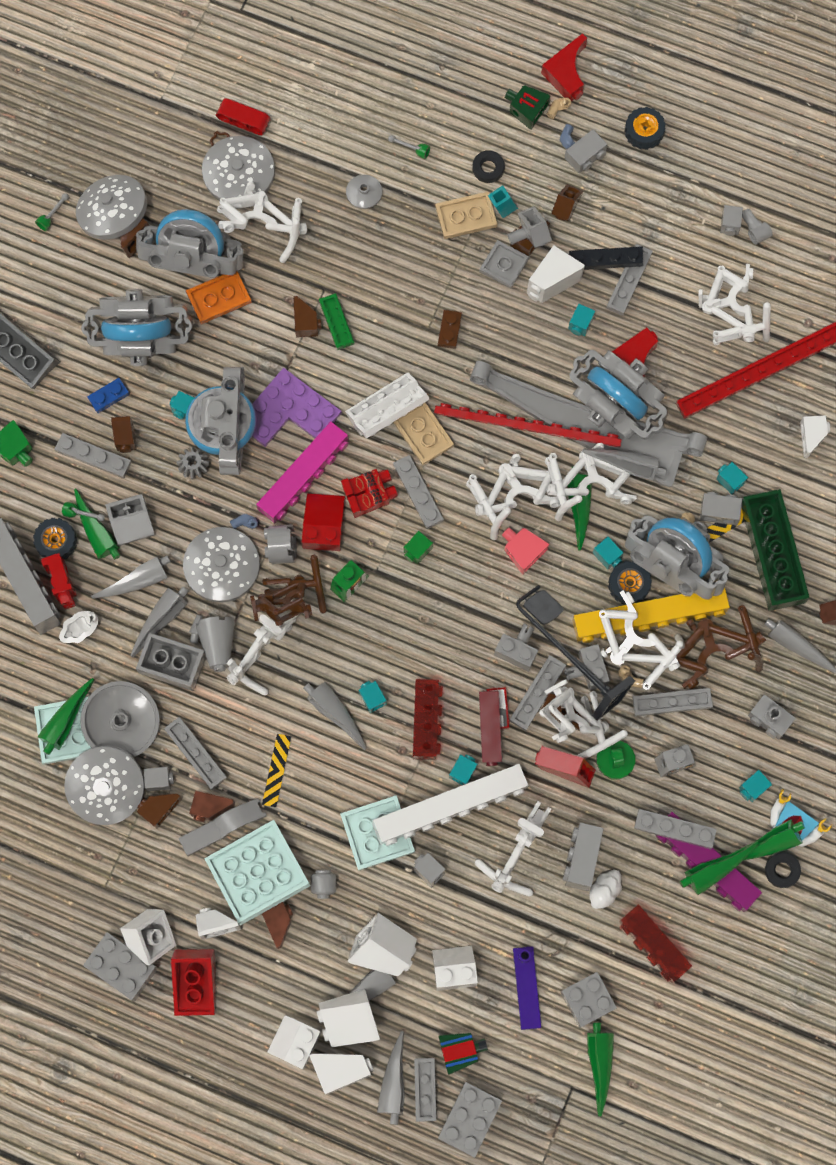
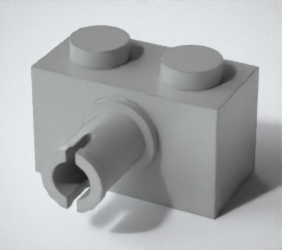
(533, 228)
(517, 650)
(591, 659)
(771, 717)

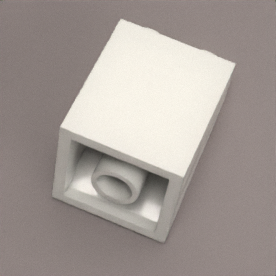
(554, 275)
(383, 947)
(454, 968)
(348, 1019)
(340, 1070)

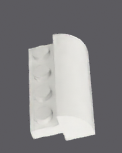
(386, 405)

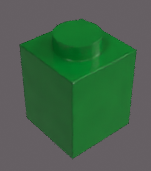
(417, 548)

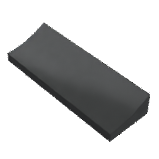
(23, 353)

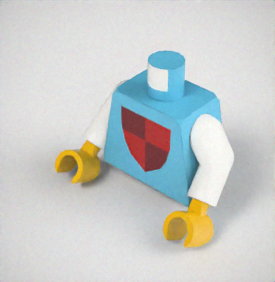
(785, 811)

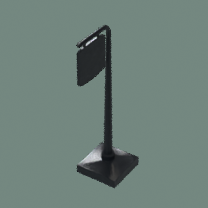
(547, 609)

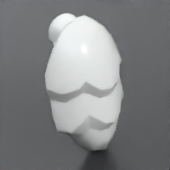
(78, 627)
(605, 889)

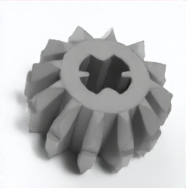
(201, 463)

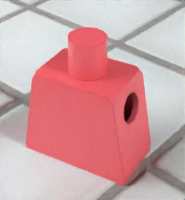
(524, 548)

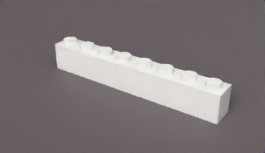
(450, 804)

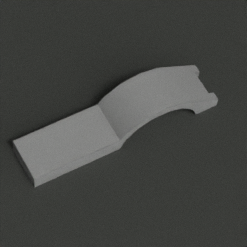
(221, 827)

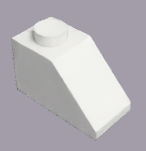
(813, 432)

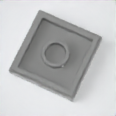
(504, 264)

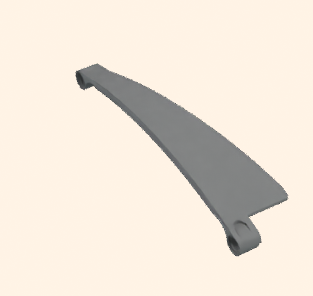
(550, 409)

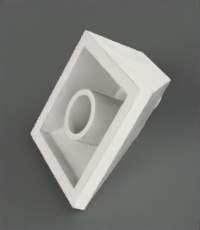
(213, 923)

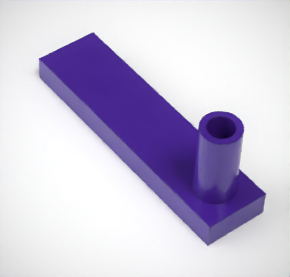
(526, 988)

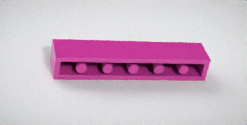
(302, 472)

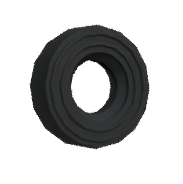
(488, 177)
(791, 861)

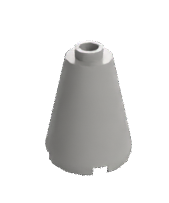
(216, 640)

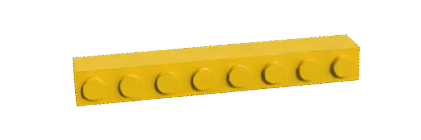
(652, 613)

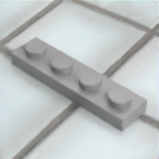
(627, 284)
(93, 455)
(418, 492)
(535, 695)
(672, 702)
(195, 753)
(675, 829)

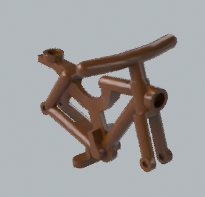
(295, 589)
(705, 630)

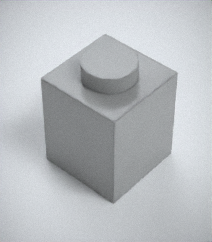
(731, 220)
(158, 779)

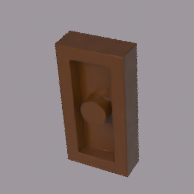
(449, 329)

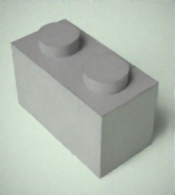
(586, 151)
(720, 508)
(428, 869)

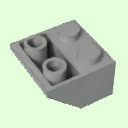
(130, 519)

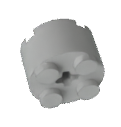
(281, 544)

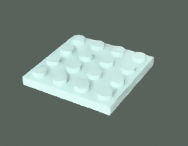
(257, 872)

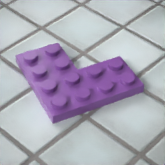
(291, 400)

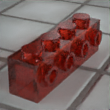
(426, 719)
(655, 944)

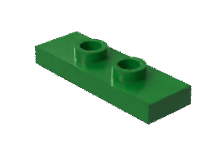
(336, 321)

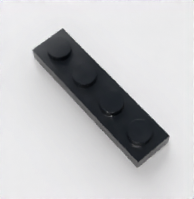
(609, 257)

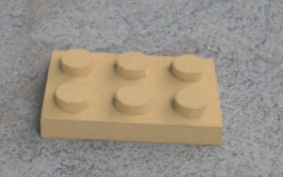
(466, 215)
(423, 434)

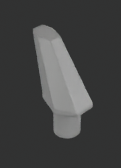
(194, 634)

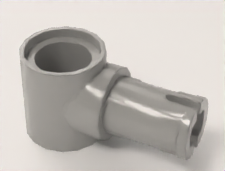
(757, 231)

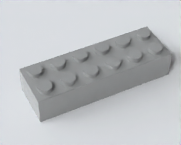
(26, 582)

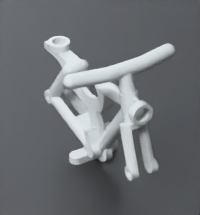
(258, 200)
(712, 305)
(510, 473)
(559, 489)
(263, 634)
(620, 654)
(566, 698)
(529, 830)

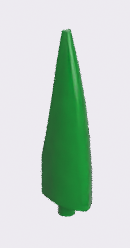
(581, 510)
(98, 536)
(60, 724)
(778, 839)
(709, 873)
(601, 1057)

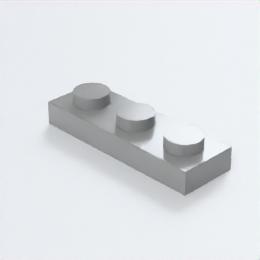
(425, 1089)

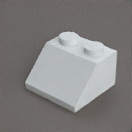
(149, 935)
(294, 1042)

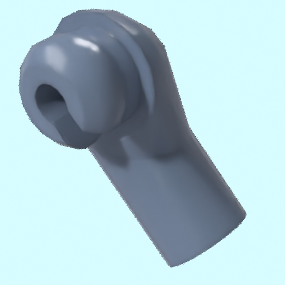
(565, 137)
(245, 520)

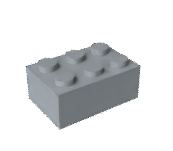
(171, 662)
(583, 856)
(120, 967)
(470, 1119)

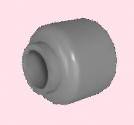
(323, 883)

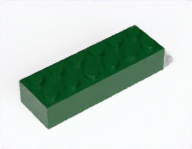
(774, 550)

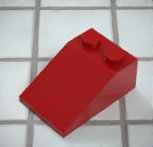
(323, 522)
(193, 982)

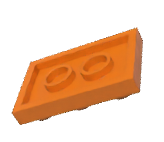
(218, 297)

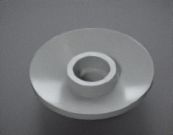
(367, 198)

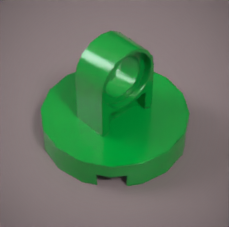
(616, 761)

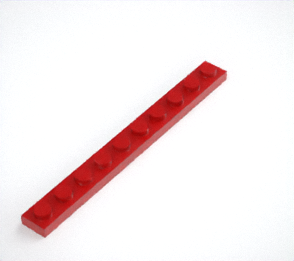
(757, 371)
(520, 424)

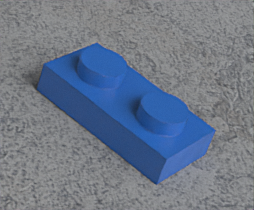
(108, 395)

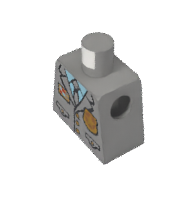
(675, 760)

